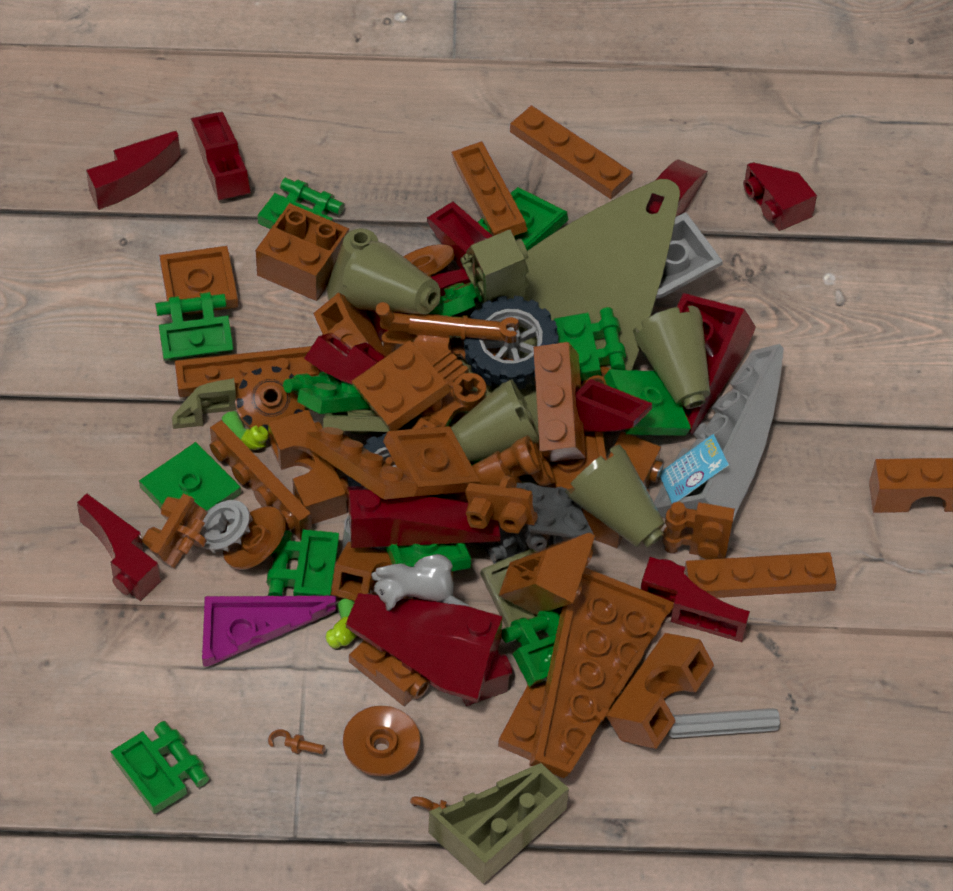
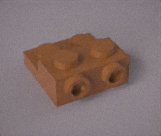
(388, 673)

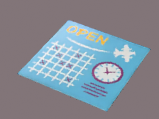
(693, 469)

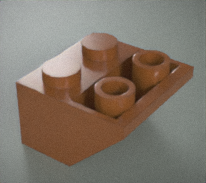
(300, 251)
(548, 576)

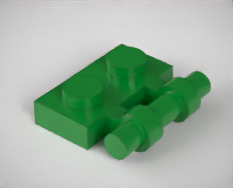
(297, 192)
(582, 336)
(194, 337)
(325, 393)
(315, 565)
(535, 654)
(149, 771)

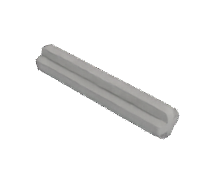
(725, 722)

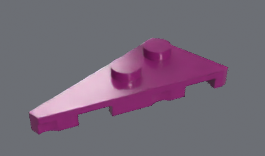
(246, 621)

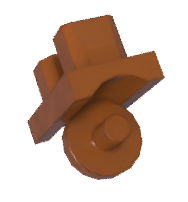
(500, 502)
(179, 532)

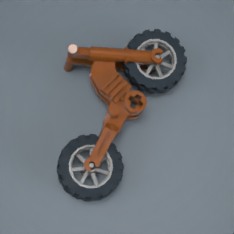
(487, 343)

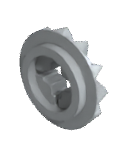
(215, 522)

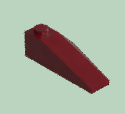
(726, 340)
(411, 521)
(438, 640)

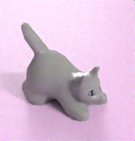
(427, 580)

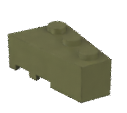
(497, 267)
(499, 822)

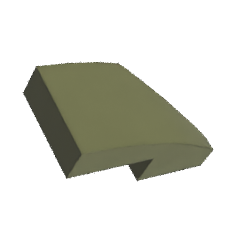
(205, 399)

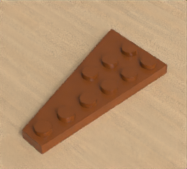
(591, 661)

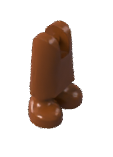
(518, 460)

